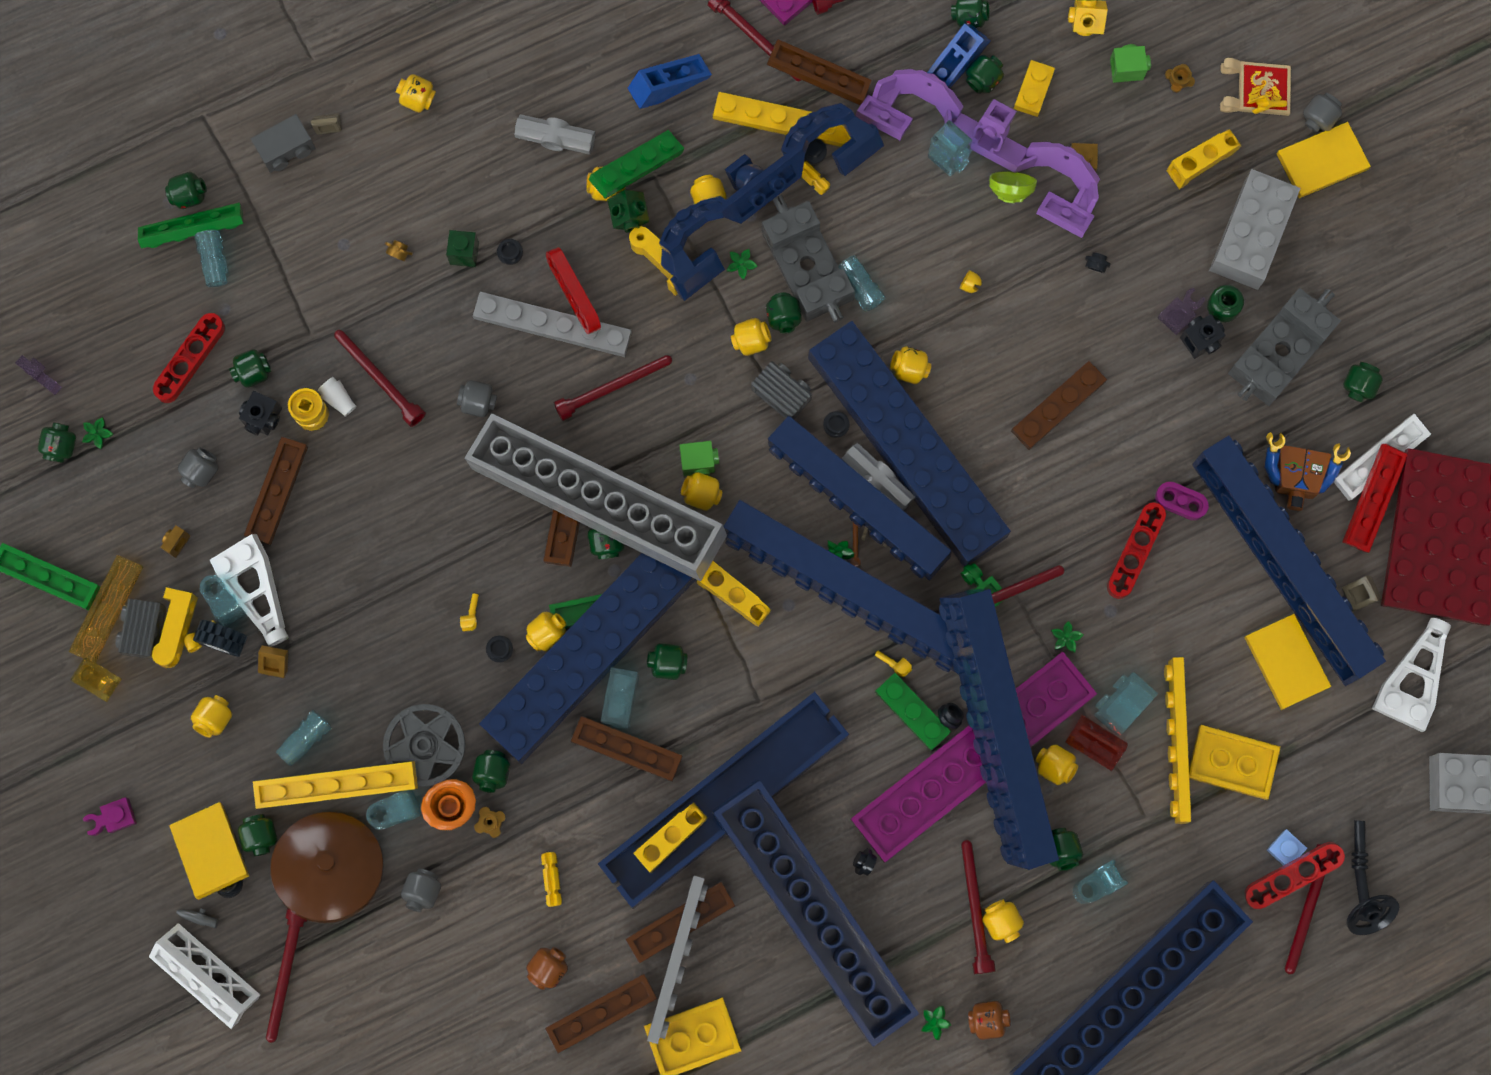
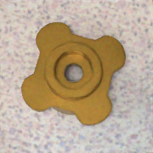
(1182, 71)
(398, 250)
(493, 829)

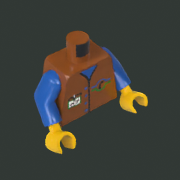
(1301, 471)

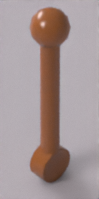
(855, 560)

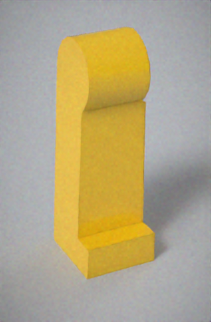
(1202, 158)
(647, 244)
(734, 594)
(176, 627)
(670, 837)

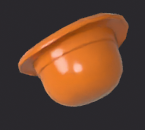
(448, 804)

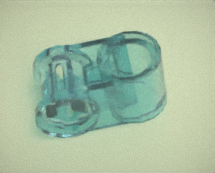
(222, 604)
(399, 809)
(1103, 881)

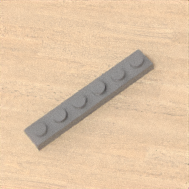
(550, 324)
(674, 970)

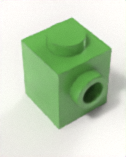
(1129, 63)
(698, 458)

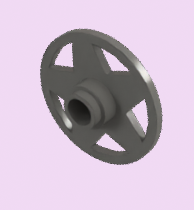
(425, 743)

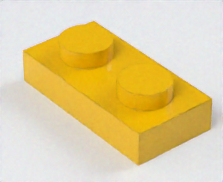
(1034, 88)

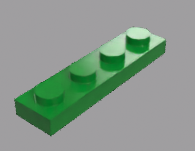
(636, 164)
(189, 225)
(47, 577)

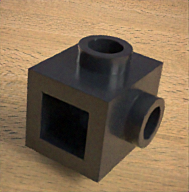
(1203, 335)
(260, 414)

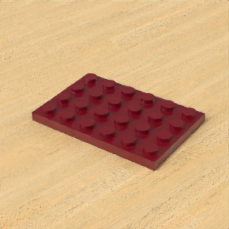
(1441, 539)

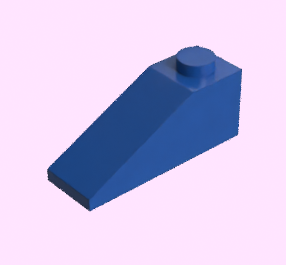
(959, 54)
(666, 80)

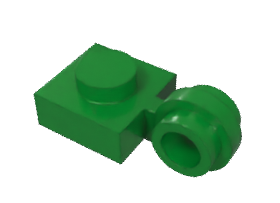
(973, 574)

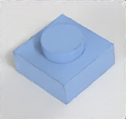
(1286, 848)

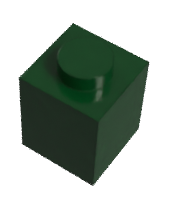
(462, 248)

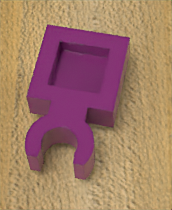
(114, 817)

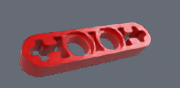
(573, 290)
(184, 355)
(1138, 551)
(1296, 879)

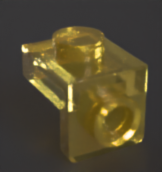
(96, 679)

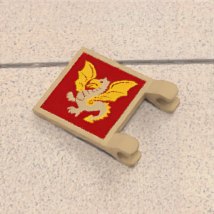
(1255, 81)

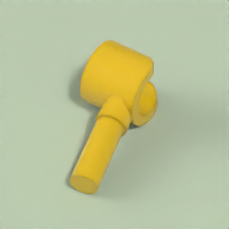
(1265, 103)
(469, 622)
(191, 645)
(901, 668)

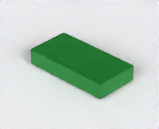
(573, 609)

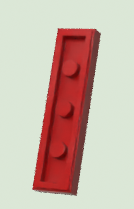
(1375, 498)

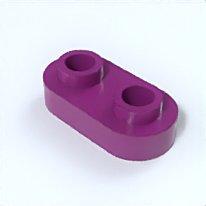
(1182, 498)

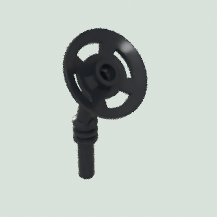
(1368, 907)

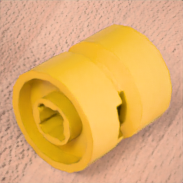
(308, 409)

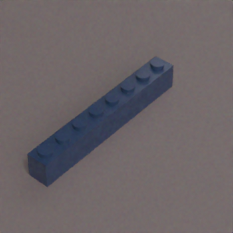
(859, 498)

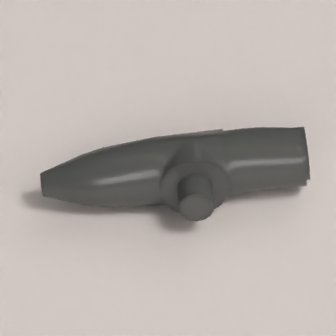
(199, 917)

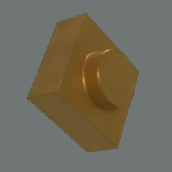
(1088, 151)
(174, 541)
(273, 661)

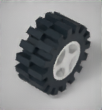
(220, 638)

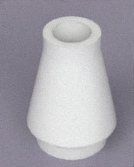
(337, 396)

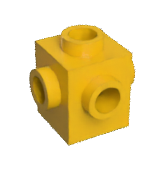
(1088, 17)

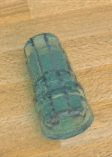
(212, 261)
(865, 290)
(303, 738)

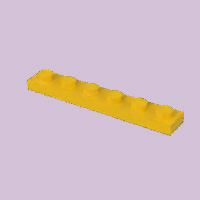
(769, 117)
(1178, 752)
(335, 785)

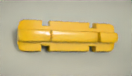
(813, 177)
(551, 879)

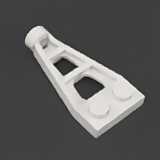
(239, 559)
(1402, 706)

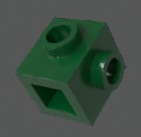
(628, 210)

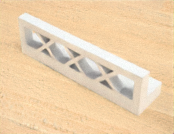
(198, 978)

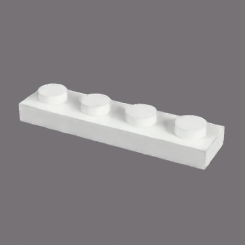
(1404, 436)

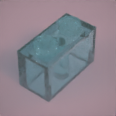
(950, 148)
(620, 698)
(1125, 703)

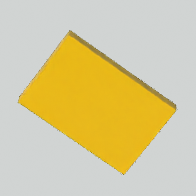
(1323, 159)
(1287, 661)
(1233, 762)
(209, 850)
(695, 1038)

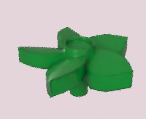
(741, 263)
(96, 432)
(840, 550)
(1066, 637)
(935, 1022)

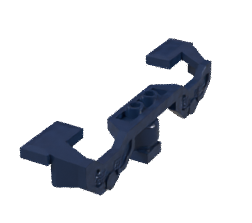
(757, 188)

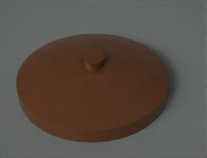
(327, 867)

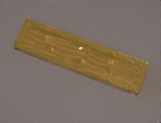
(106, 608)

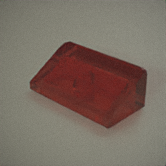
(1096, 743)

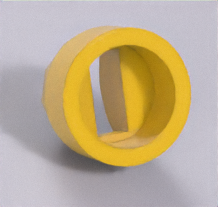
(969, 282)

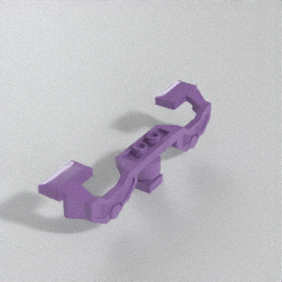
(990, 141)

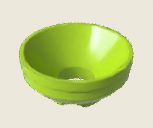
(1012, 186)

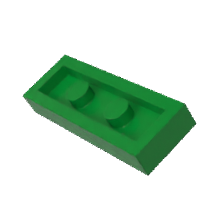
(912, 711)

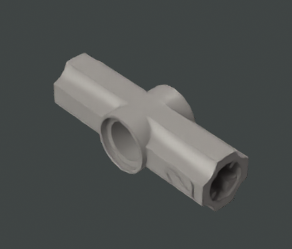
(554, 134)
(878, 475)

